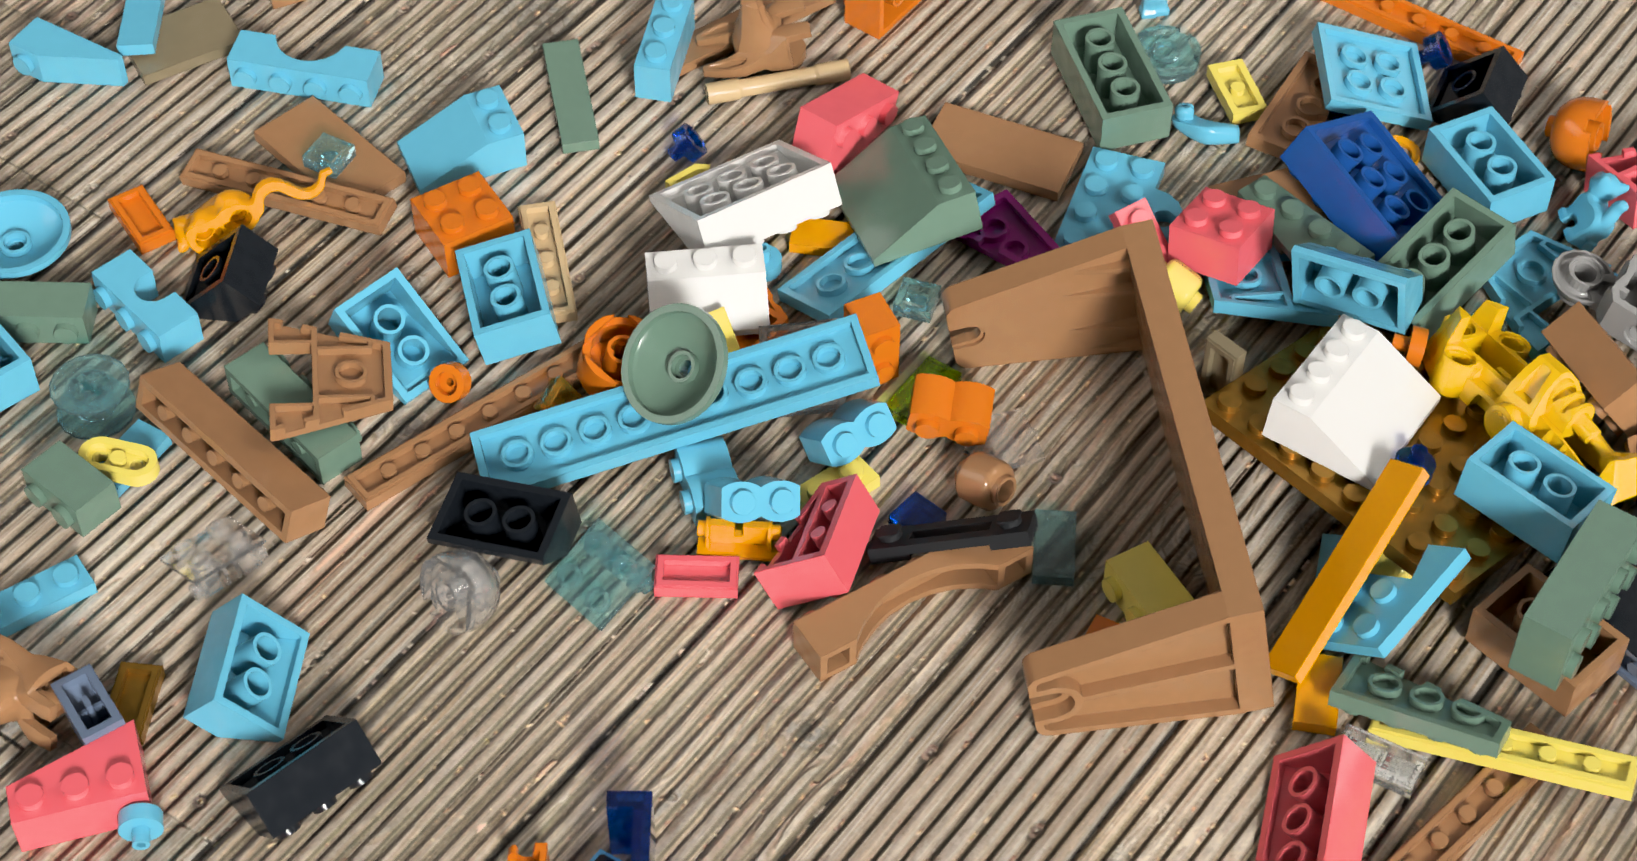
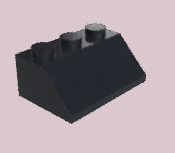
(506, 519)
(302, 776)

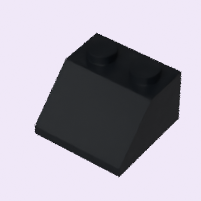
(1478, 84)
(231, 276)

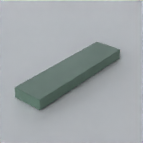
(570, 96)

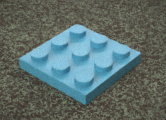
(1371, 74)

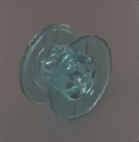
(92, 396)

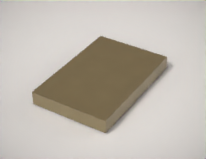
(188, 41)

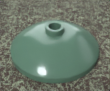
(659, 359)

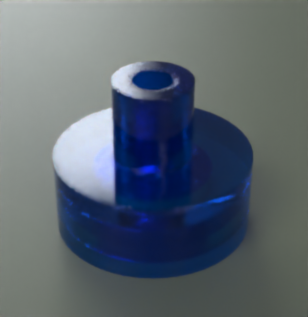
(1436, 51)
(687, 144)
(1418, 456)

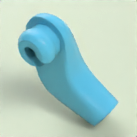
(1203, 130)

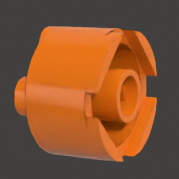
(603, 353)

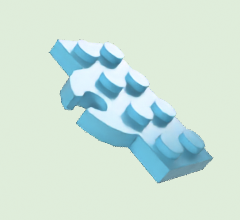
(1109, 184)

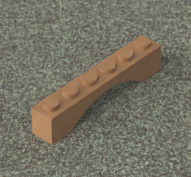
(837, 632)

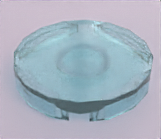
(1171, 53)

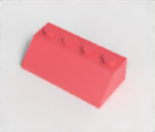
(1317, 803)

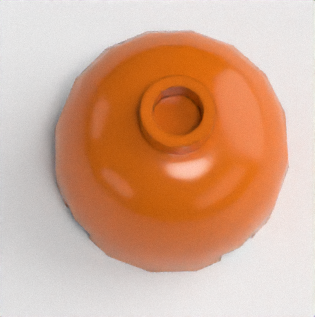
(1579, 130)

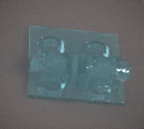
(601, 574)

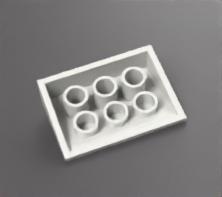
(750, 197)
(1351, 403)

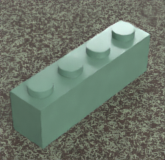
(48, 311)
(265, 379)

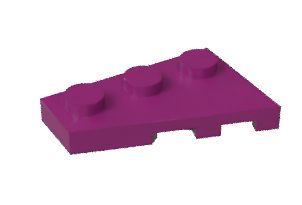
(1009, 233)

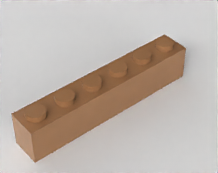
(233, 452)

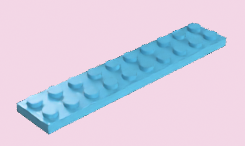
(609, 433)

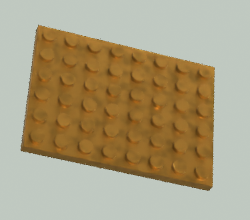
(1435, 517)

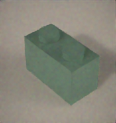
(70, 489)

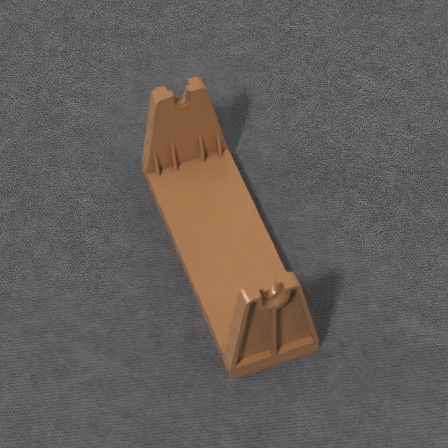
(1188, 658)

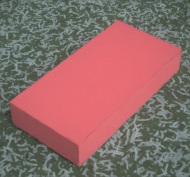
(696, 576)

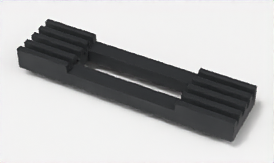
(999, 531)

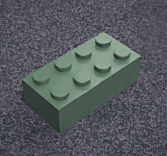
(1111, 79)
(1455, 251)
(1577, 597)

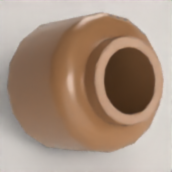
(985, 481)

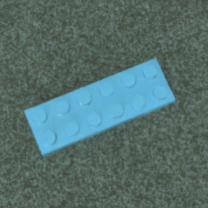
(848, 274)

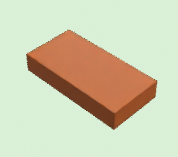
(142, 219)

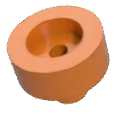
(1412, 345)
(450, 382)

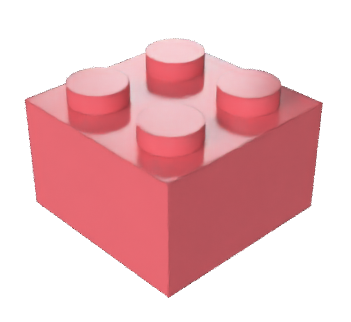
(1221, 235)

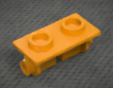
(748, 540)

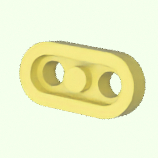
(124, 460)

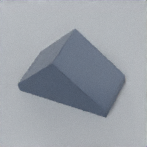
(87, 704)

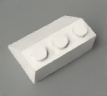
(712, 280)

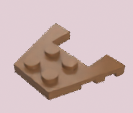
(347, 379)

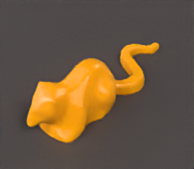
(232, 208)

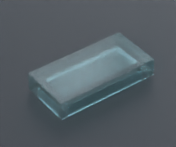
(1054, 548)

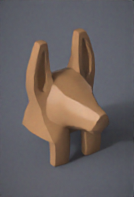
(758, 39)
(27, 691)

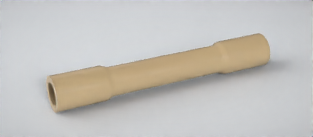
(736, 88)

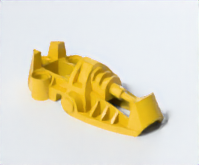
(1488, 368)

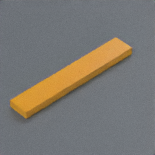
(1346, 570)

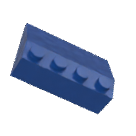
(1361, 179)

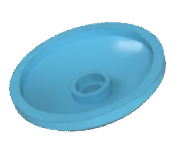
(32, 232)

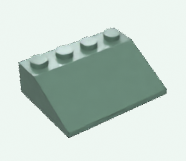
(906, 193)

